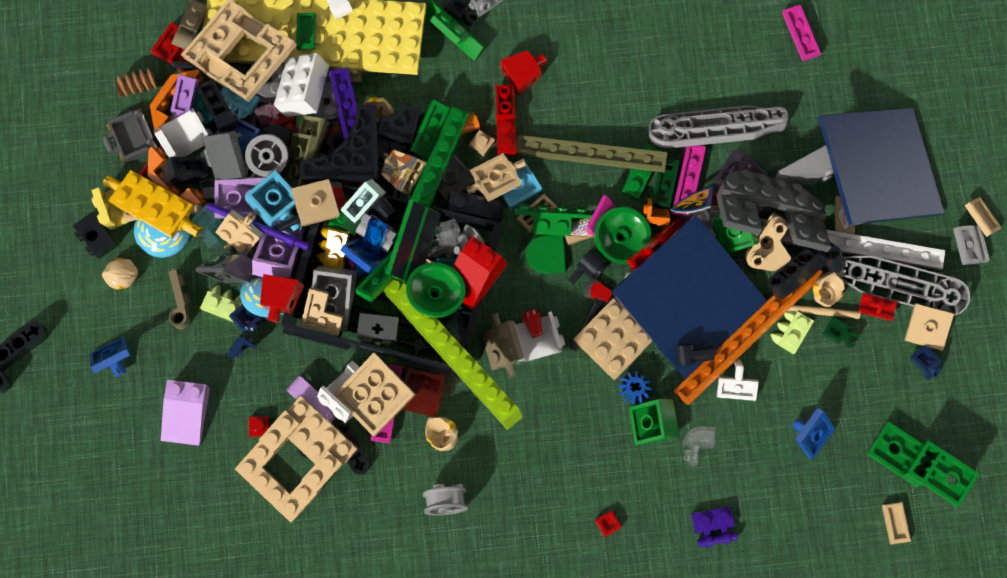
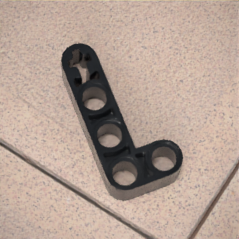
(803, 267)
(16, 353)

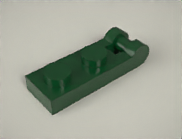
(665, 185)

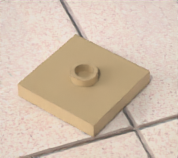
(315, 202)
(928, 326)

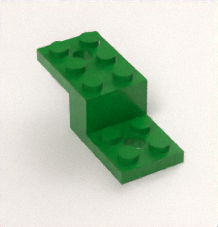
(923, 464)

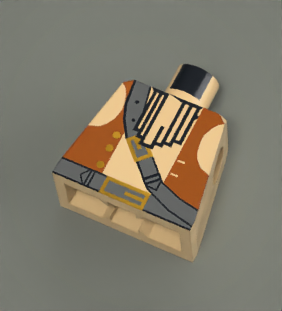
(401, 170)

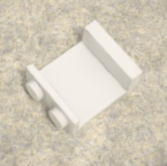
(182, 134)
(542, 346)
(328, 399)

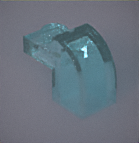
(208, 221)

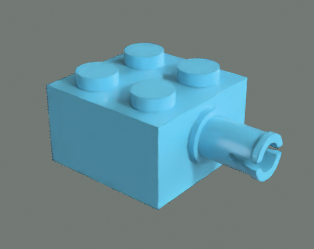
(273, 200)

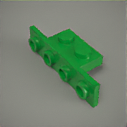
(453, 30)
(552, 220)

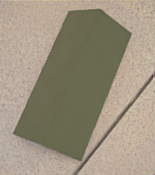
(304, 146)

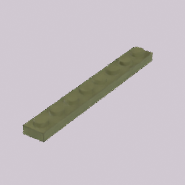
(591, 153)

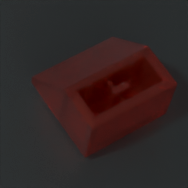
(428, 391)

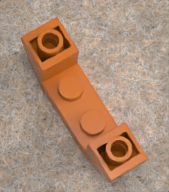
(162, 99)
(156, 159)

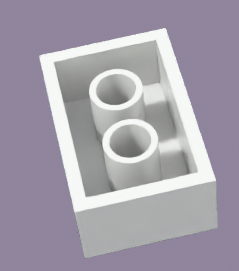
(301, 85)

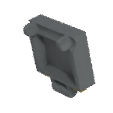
(131, 136)
(225, 155)

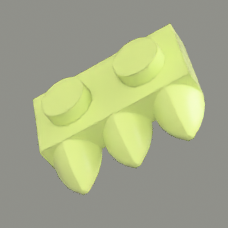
(220, 305)
(792, 332)

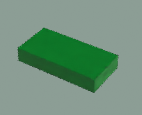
(306, 31)

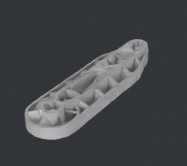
(716, 126)
(889, 281)

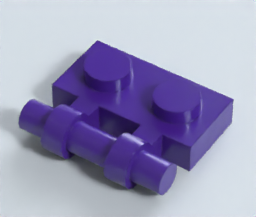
(714, 520)

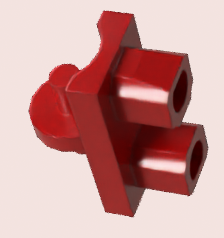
(877, 307)

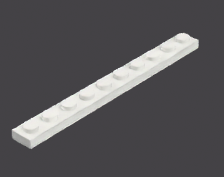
(885, 249)

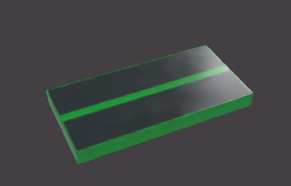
(412, 240)

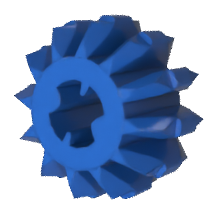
(634, 381)

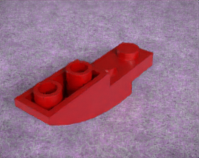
(505, 120)
(636, 259)

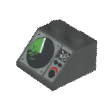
(227, 268)

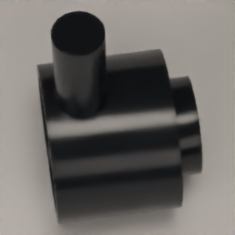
(591, 264)

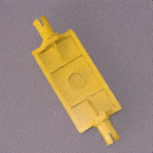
(152, 204)

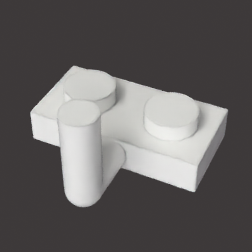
(737, 387)

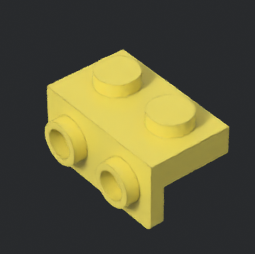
(109, 214)

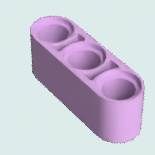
(303, 388)

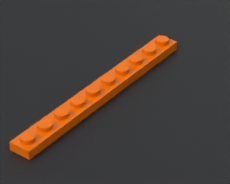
(740, 342)

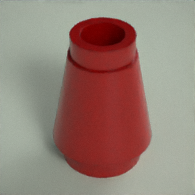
(533, 322)

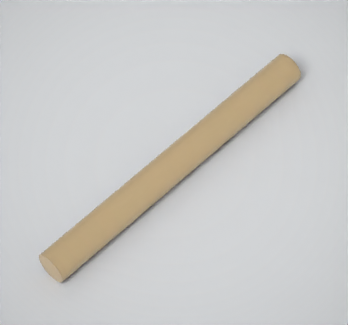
(825, 311)

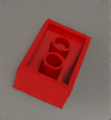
(479, 270)

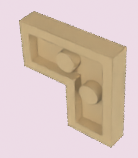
(316, 316)

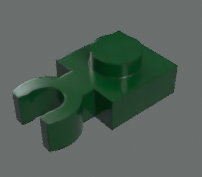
(837, 331)

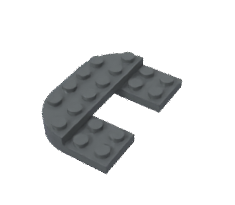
(803, 212)

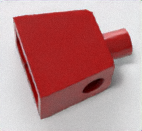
(522, 70)
(279, 295)

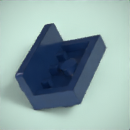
(245, 319)

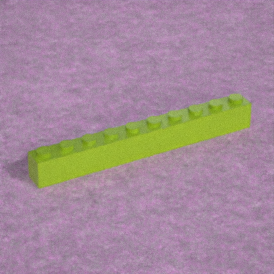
(456, 357)

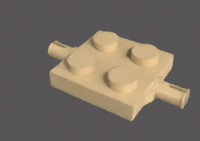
(495, 177)
(239, 232)

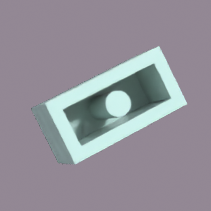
(363, 200)

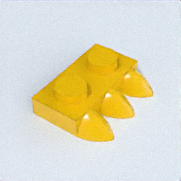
(335, 239)

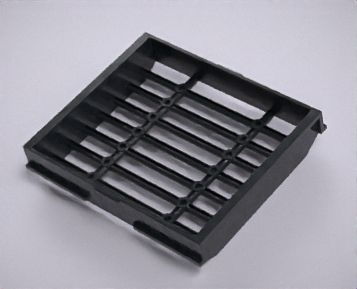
(304, 276)

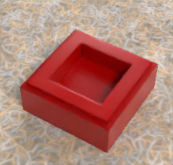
(608, 523)

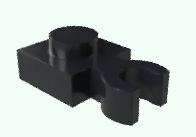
(459, 10)

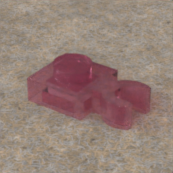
(266, 114)

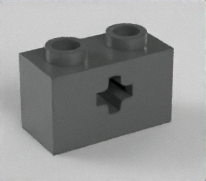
(369, 323)

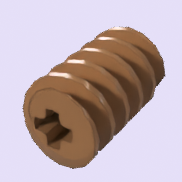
(136, 82)

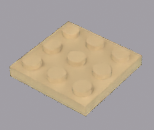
(613, 339)
(374, 394)

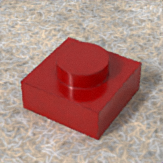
(258, 426)

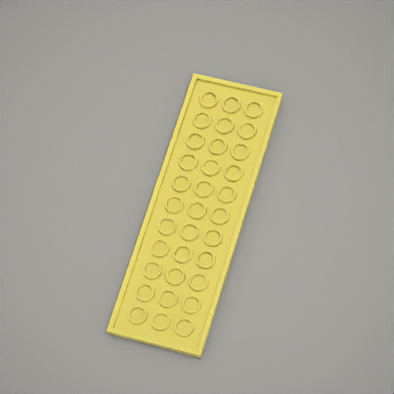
(371, 38)

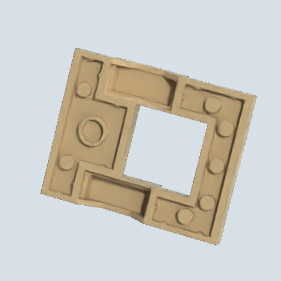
(222, 35)
(315, 438)

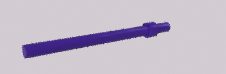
(291, 240)

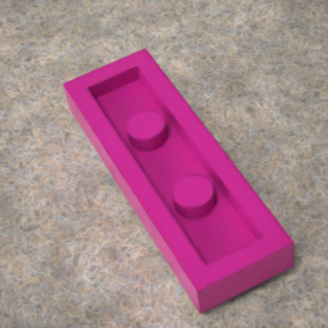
(801, 33)

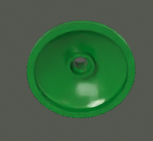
(630, 225)
(438, 280)

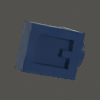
(237, 347)
(927, 362)

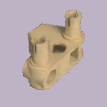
(772, 254)

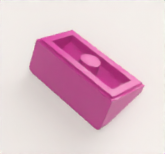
(603, 206)

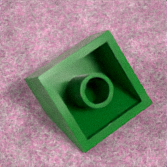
(654, 422)

